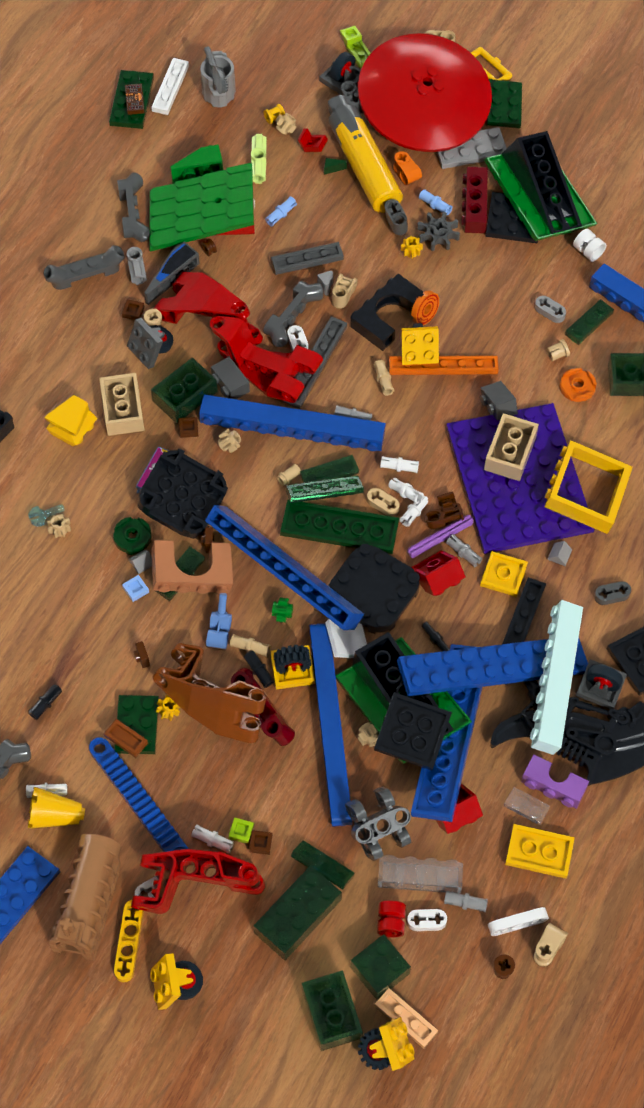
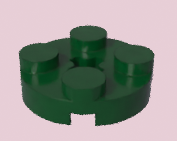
(132, 545)

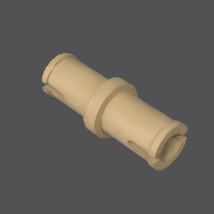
(383, 377)
(250, 645)

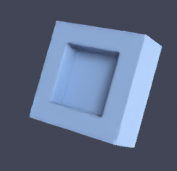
(135, 588)

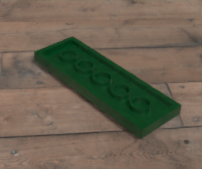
(339, 526)

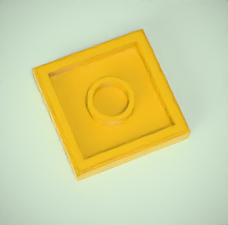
(504, 573)

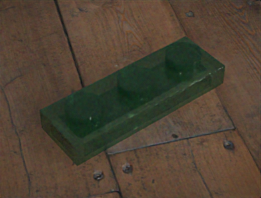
(589, 322)
(335, 469)
(187, 563)
(325, 865)

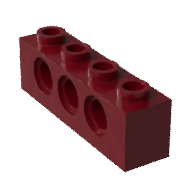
(475, 200)

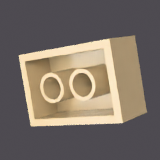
(121, 404)
(511, 447)

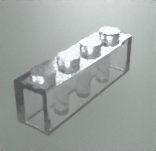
(420, 874)

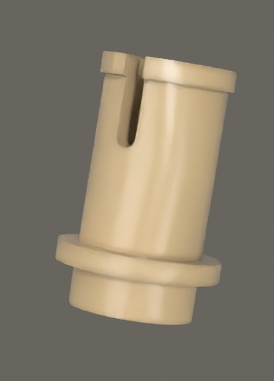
(285, 477)

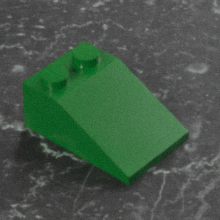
(198, 163)

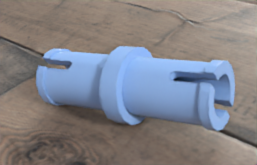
(435, 202)
(281, 211)

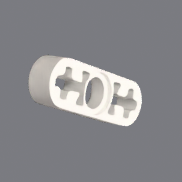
(518, 921)

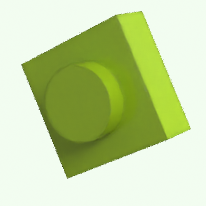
(241, 830)

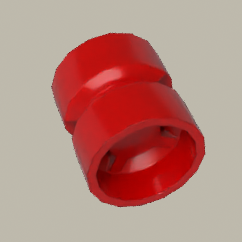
(391, 919)

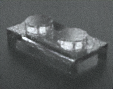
(526, 806)

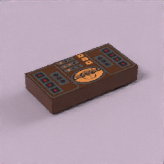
(134, 99)

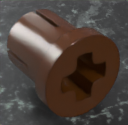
(499, 961)

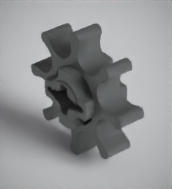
(438, 231)

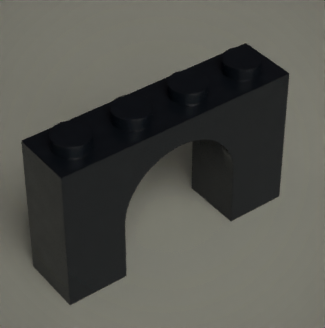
(366, 321)

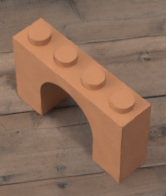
(170, 578)

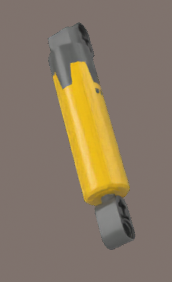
(365, 157)

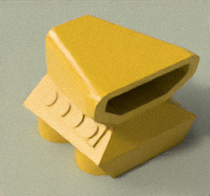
(71, 420)

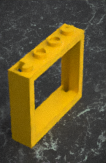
(576, 511)

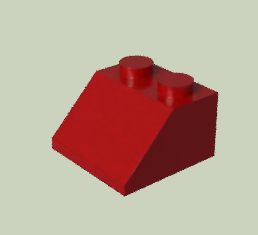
(439, 572)
(466, 811)

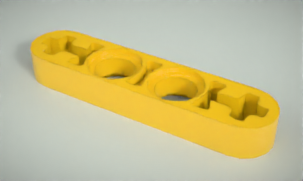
(126, 940)

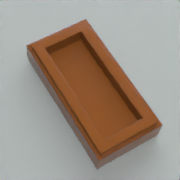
(125, 738)

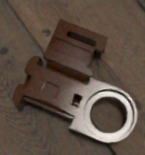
(447, 513)

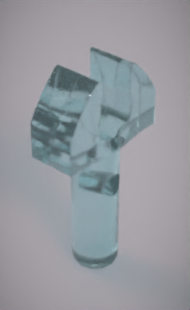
(43, 514)

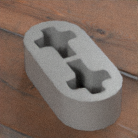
(550, 309)

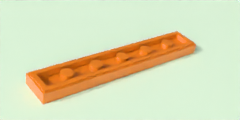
(447, 366)

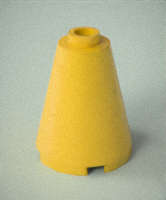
(53, 810)

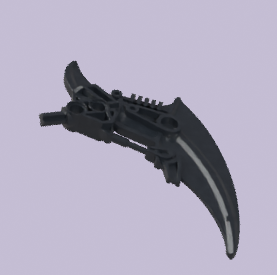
(601, 746)

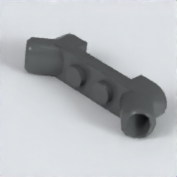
(132, 227)
(103, 263)
(302, 294)
(11, 754)

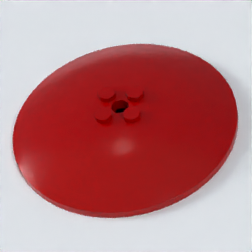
(418, 114)

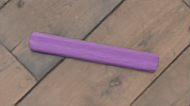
(439, 536)

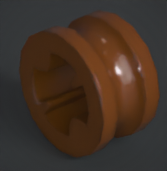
(208, 247)

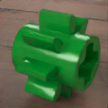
(282, 610)

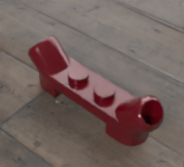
(271, 721)

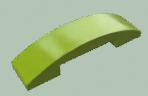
(355, 45)

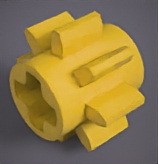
(411, 247)
(170, 709)

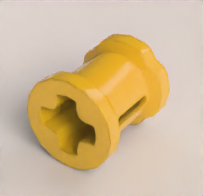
(268, 114)

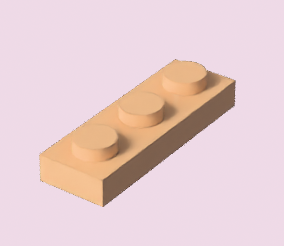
(418, 1028)

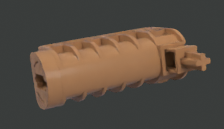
(87, 897)

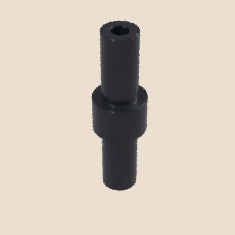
(435, 637)

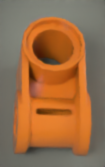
(406, 168)

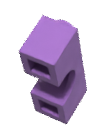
(568, 792)

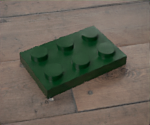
(506, 104)
(141, 716)

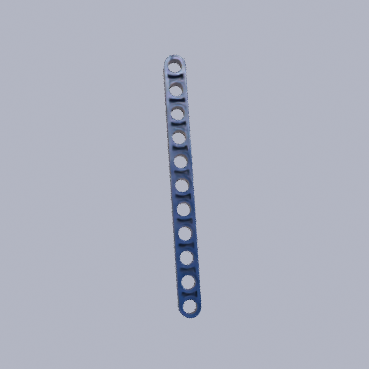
(330, 725)

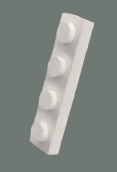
(170, 86)

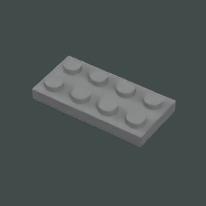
(482, 145)

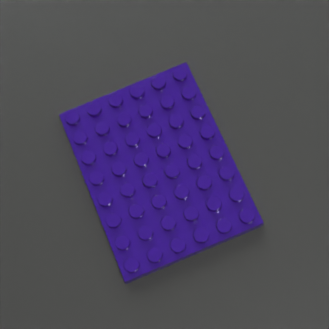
(509, 510)

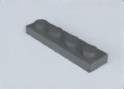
(307, 258)

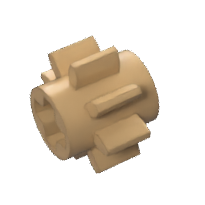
(285, 123)
(229, 440)
(59, 526)
(368, 734)

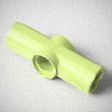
(258, 158)

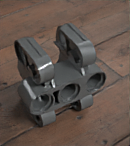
(388, 814)

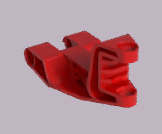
(205, 297)
(267, 370)
(229, 872)

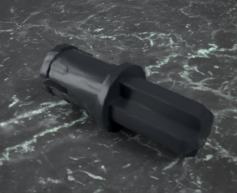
(259, 669)
(45, 702)

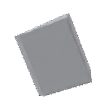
(326, 281)
(560, 553)
(141, 561)

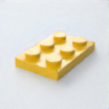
(540, 851)

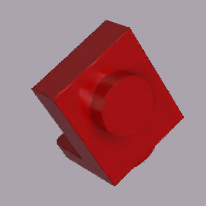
(310, 142)

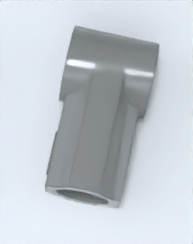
(136, 266)

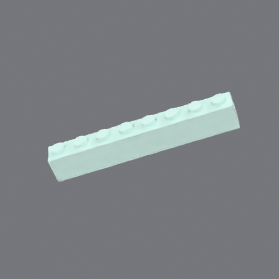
(556, 677)

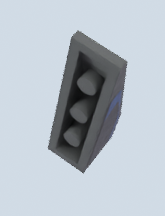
(181, 259)

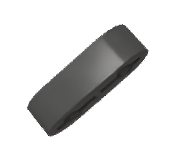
(612, 593)

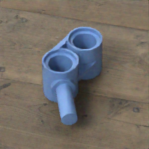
(219, 625)

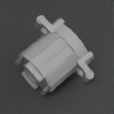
(208, 87)

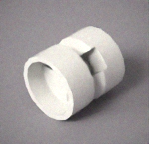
(589, 244)

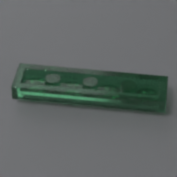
(324, 489)

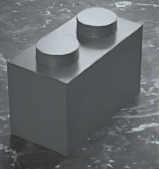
(230, 379)
(498, 400)

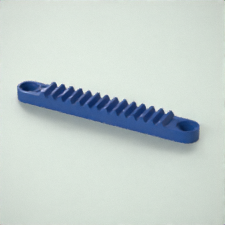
(136, 797)

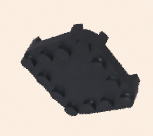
(181, 493)
(376, 586)

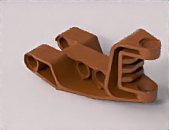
(212, 706)

